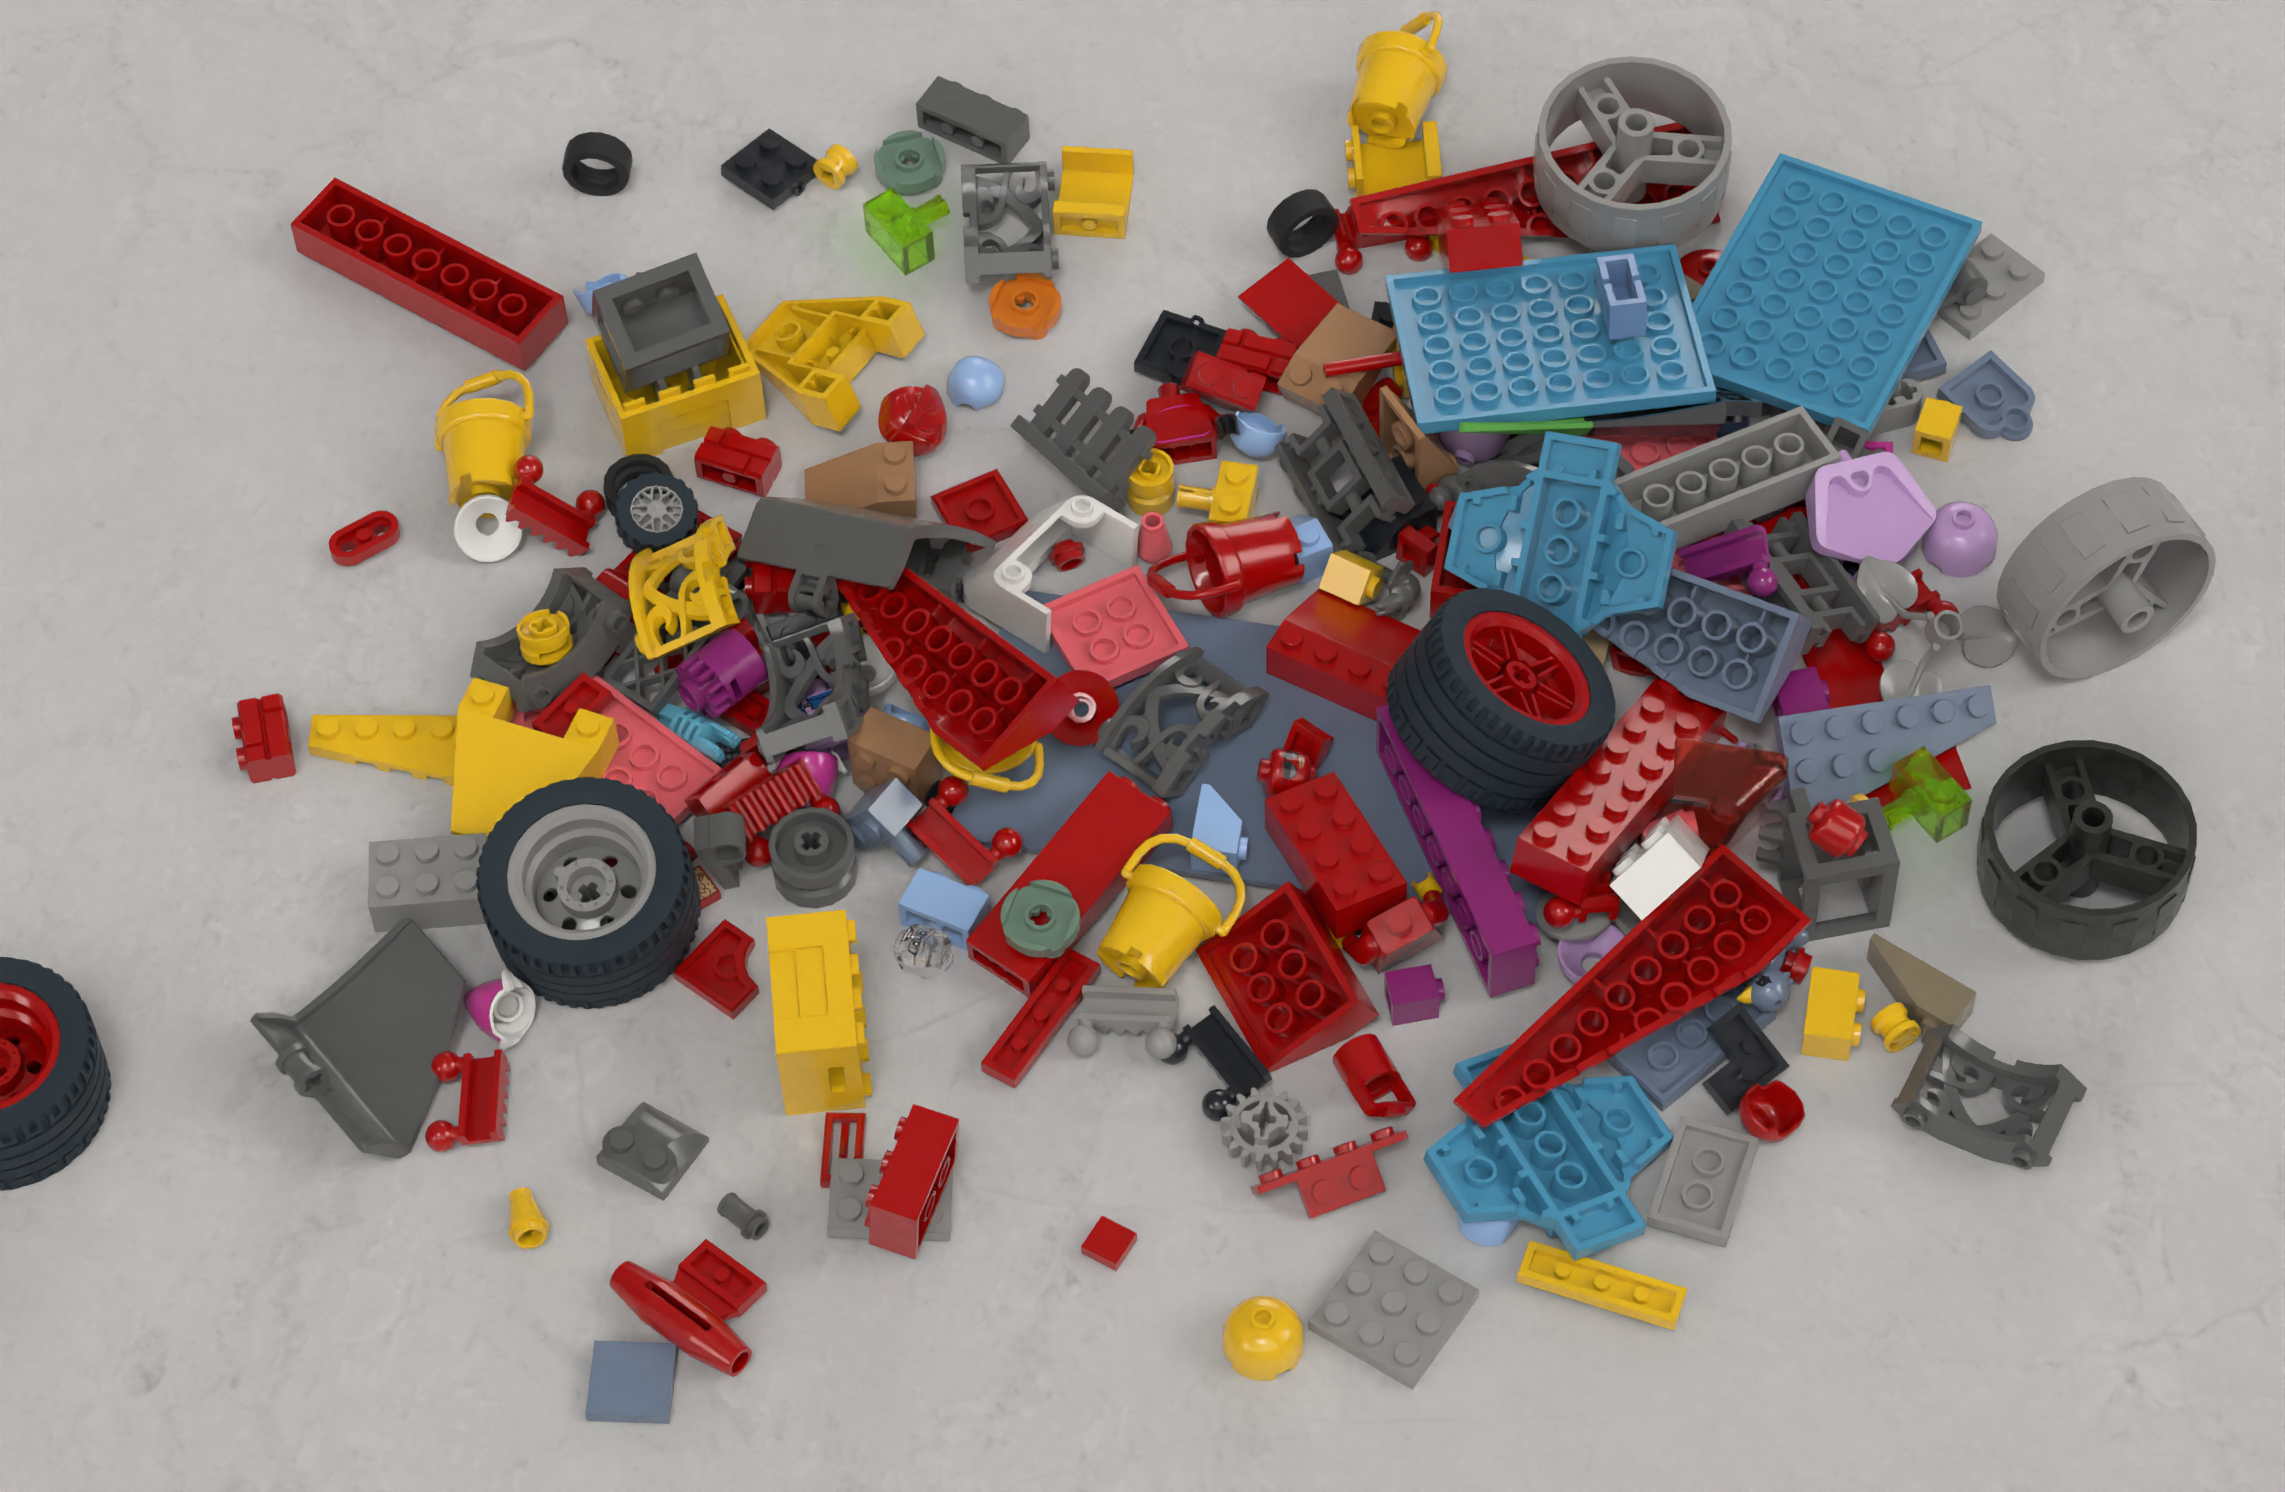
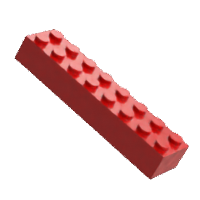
(430, 273)
(1612, 794)

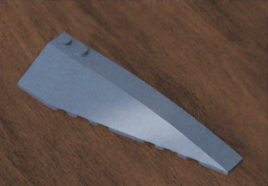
(1714, 644)

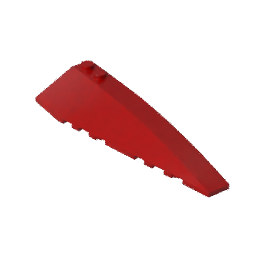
(1413, 206)
(958, 671)
(1686, 951)

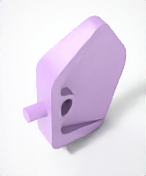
(1866, 509)

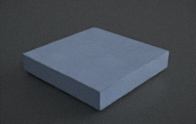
(631, 1382)

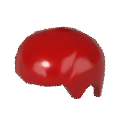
(1771, 1111)

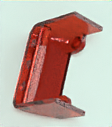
(1731, 780)

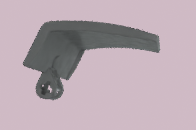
(837, 543)
(373, 1039)

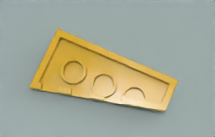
(389, 742)

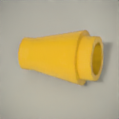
(526, 1221)

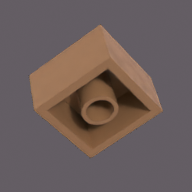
(892, 749)

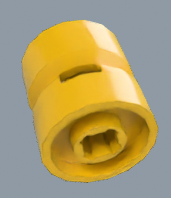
(1152, 485)

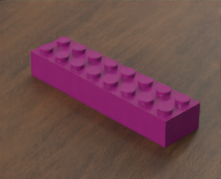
(1464, 866)

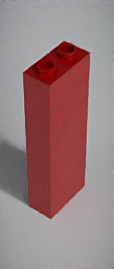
(1086, 860)

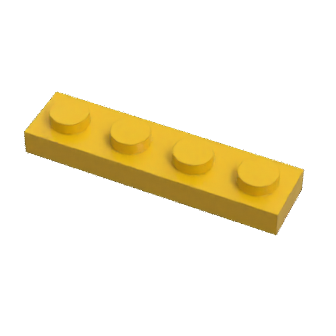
(1602, 1285)

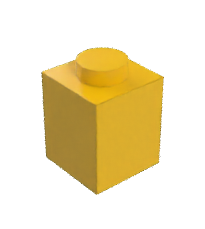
(1936, 429)
(1352, 578)

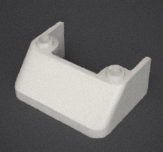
(1000, 583)

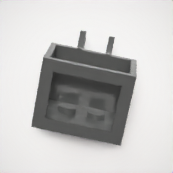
(661, 324)
(1809, 867)

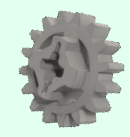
(1283, 1134)

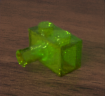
(903, 229)
(1927, 795)

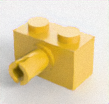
(1230, 499)

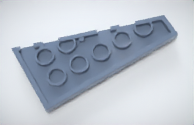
(1856, 745)

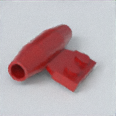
(695, 1305)

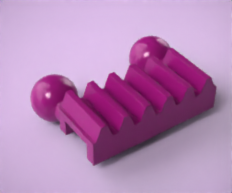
(1732, 556)

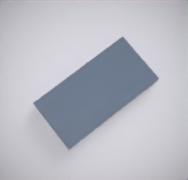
(1683, 1051)

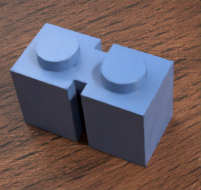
(1621, 296)

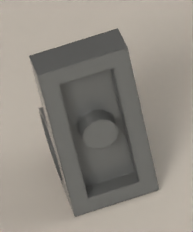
(721, 845)

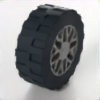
(655, 512)

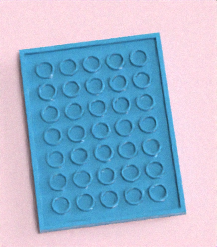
(1828, 291)
(1538, 346)

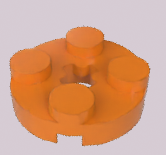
(1025, 322)

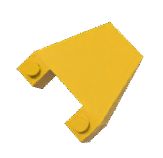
(822, 344)
(505, 761)

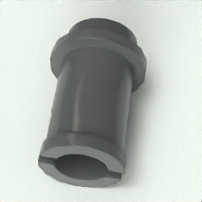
(750, 1221)

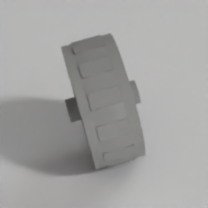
(1613, 106)
(2105, 577)

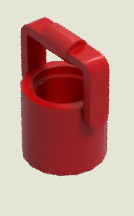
(1371, 1076)

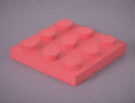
(1114, 628)

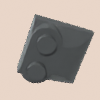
(651, 1150)

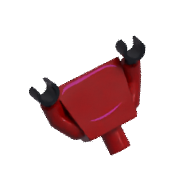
(1185, 425)

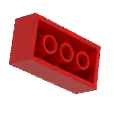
(1334, 853)

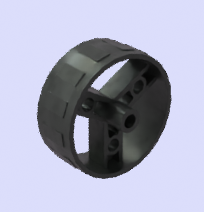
(2090, 850)

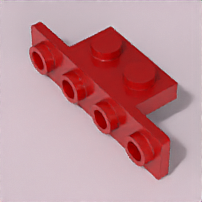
(1336, 1179)

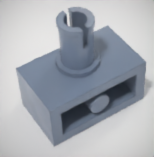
(881, 819)

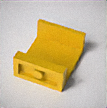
(1389, 168)
(1094, 192)

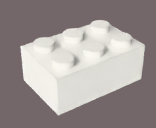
(1659, 867)

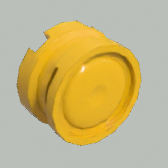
(544, 637)

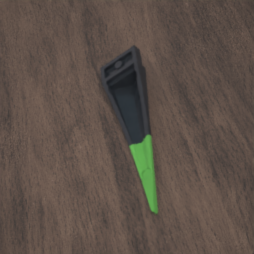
(1678, 421)

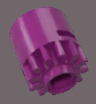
(720, 674)

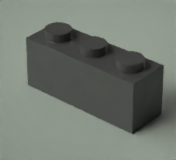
(973, 120)

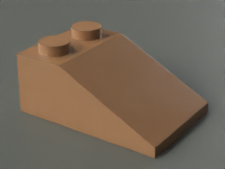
(1338, 337)
(1404, 438)
(870, 478)

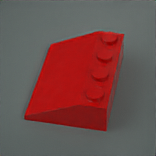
(1338, 651)
(1286, 980)

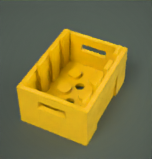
(723, 397)
(818, 1012)

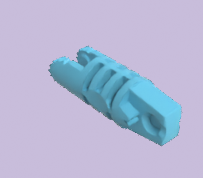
(698, 731)

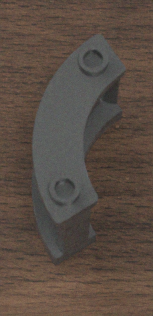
(1025, 254)
(1510, 469)
(597, 631)
(1179, 676)
(835, 716)
(1999, 1141)

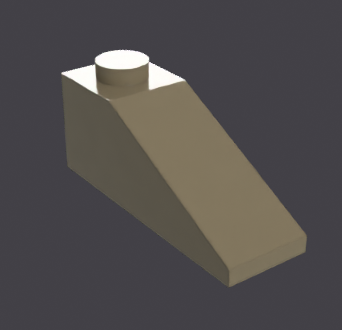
(1926, 992)

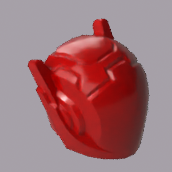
(914, 416)

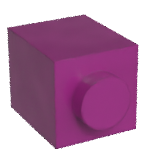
(1413, 994)

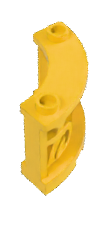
(704, 554)

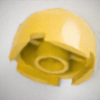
(1263, 1338)

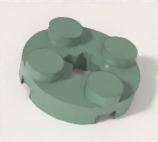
(909, 178)
(1050, 938)

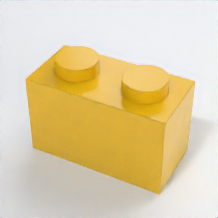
(1831, 1014)

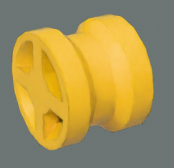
(835, 166)
(1895, 1027)

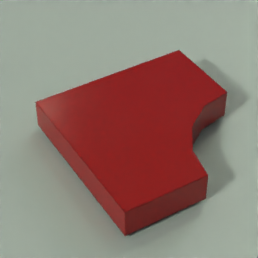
(719, 970)

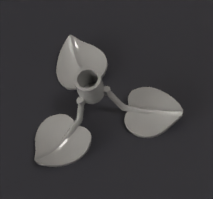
(1983, 628)

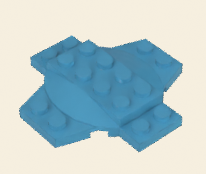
(1565, 538)
(1554, 1160)

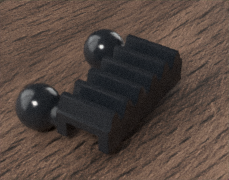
(1228, 1058)

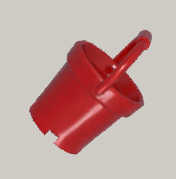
(1234, 562)

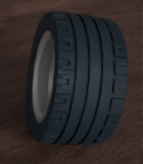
(582, 826)

